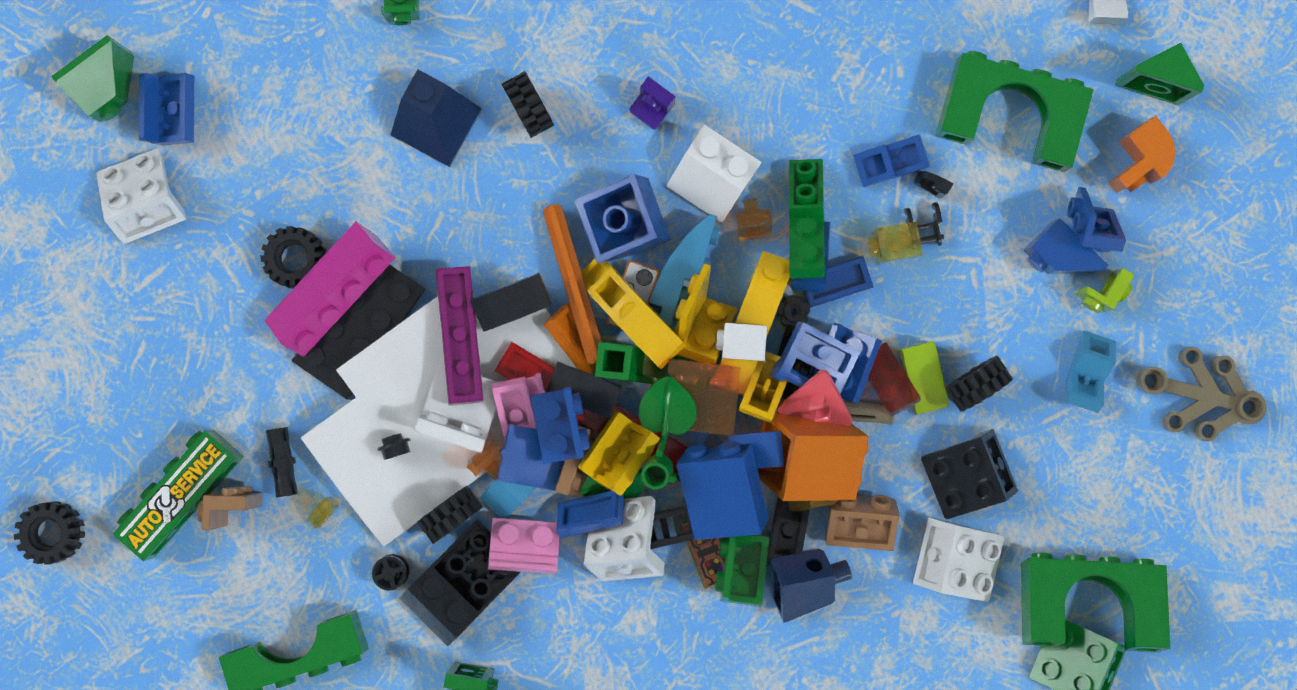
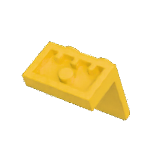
(701, 319)

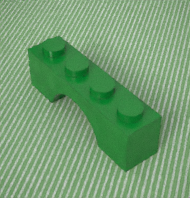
(336, 641)

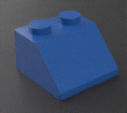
(622, 219)

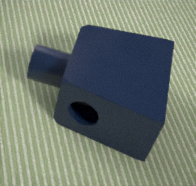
(805, 582)

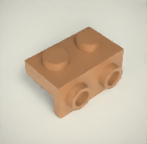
(215, 506)

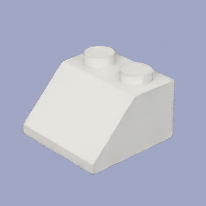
(713, 173)

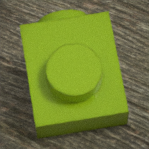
(1115, 290)

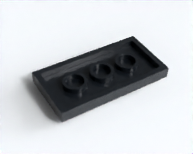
(368, 319)

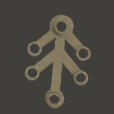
(1207, 395)

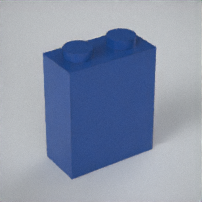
(722, 490)

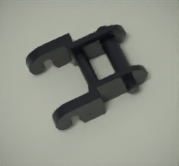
(937, 237)

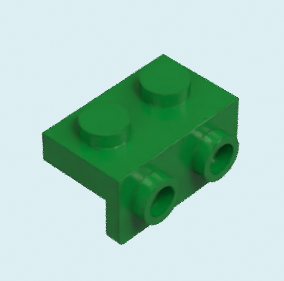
(743, 569)

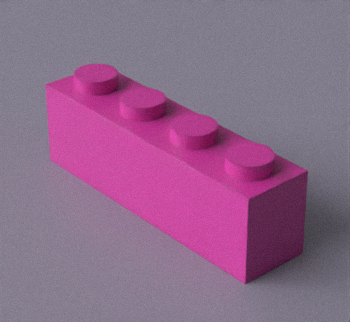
(329, 289)

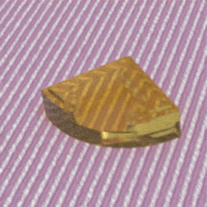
(322, 512)

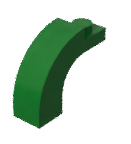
(628, 364)

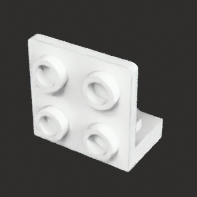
(138, 197)
(457, 424)
(625, 549)
(958, 560)

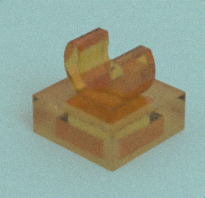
(753, 222)
(486, 460)

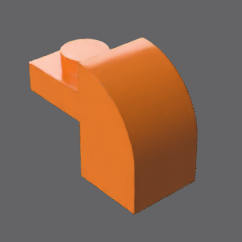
(1152, 154)

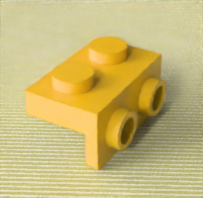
(618, 453)

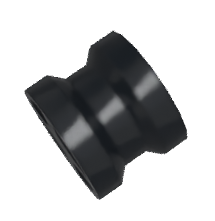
(384, 574)

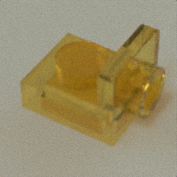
(895, 243)

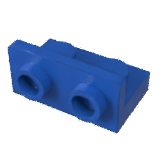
(868, 350)

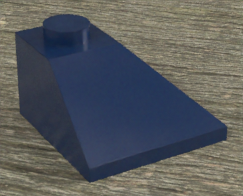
(434, 118)

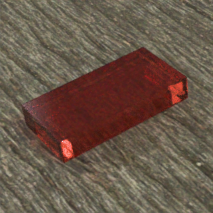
(892, 382)

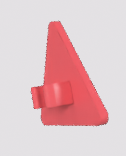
(817, 401)

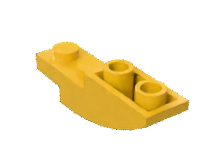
(631, 312)

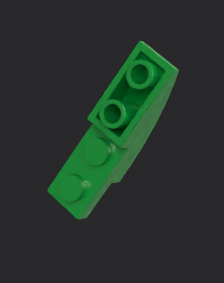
(806, 219)

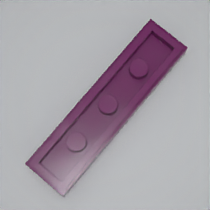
(459, 336)

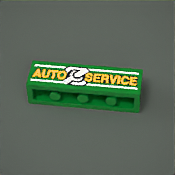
(177, 495)

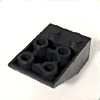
(457, 585)

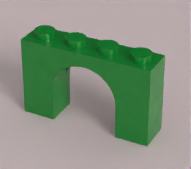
(1059, 102)
(1137, 585)

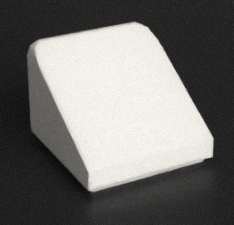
(1108, 11)

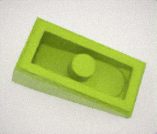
(925, 373)

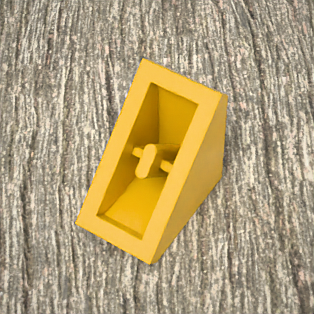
(763, 391)

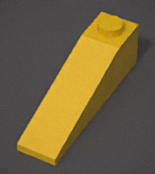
(761, 305)

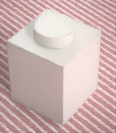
(742, 341)

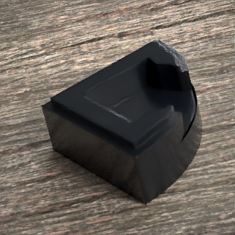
(933, 183)

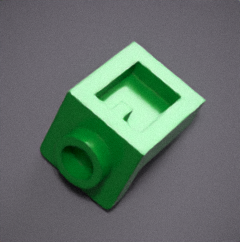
(401, 11)

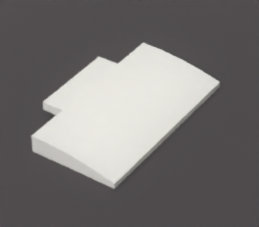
(390, 394)

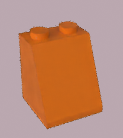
(819, 460)

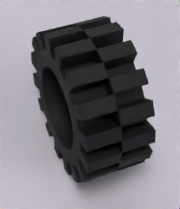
(527, 104)
(278, 243)
(979, 383)
(449, 514)
(29, 532)

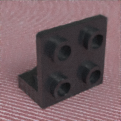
(970, 475)

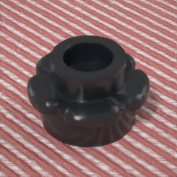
(793, 302)
(394, 446)

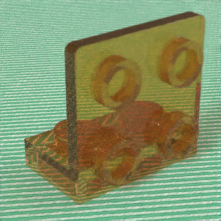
(714, 391)

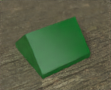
(1164, 77)

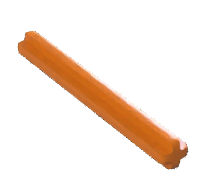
(573, 281)

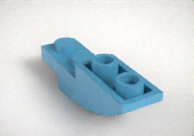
(682, 264)

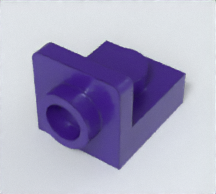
(652, 103)

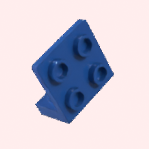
(559, 426)

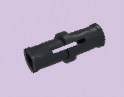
(281, 462)

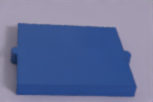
(523, 461)

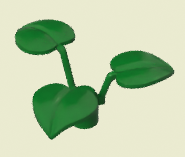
(664, 409)

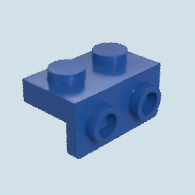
(166, 108)
(1095, 226)

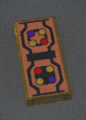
(706, 557)

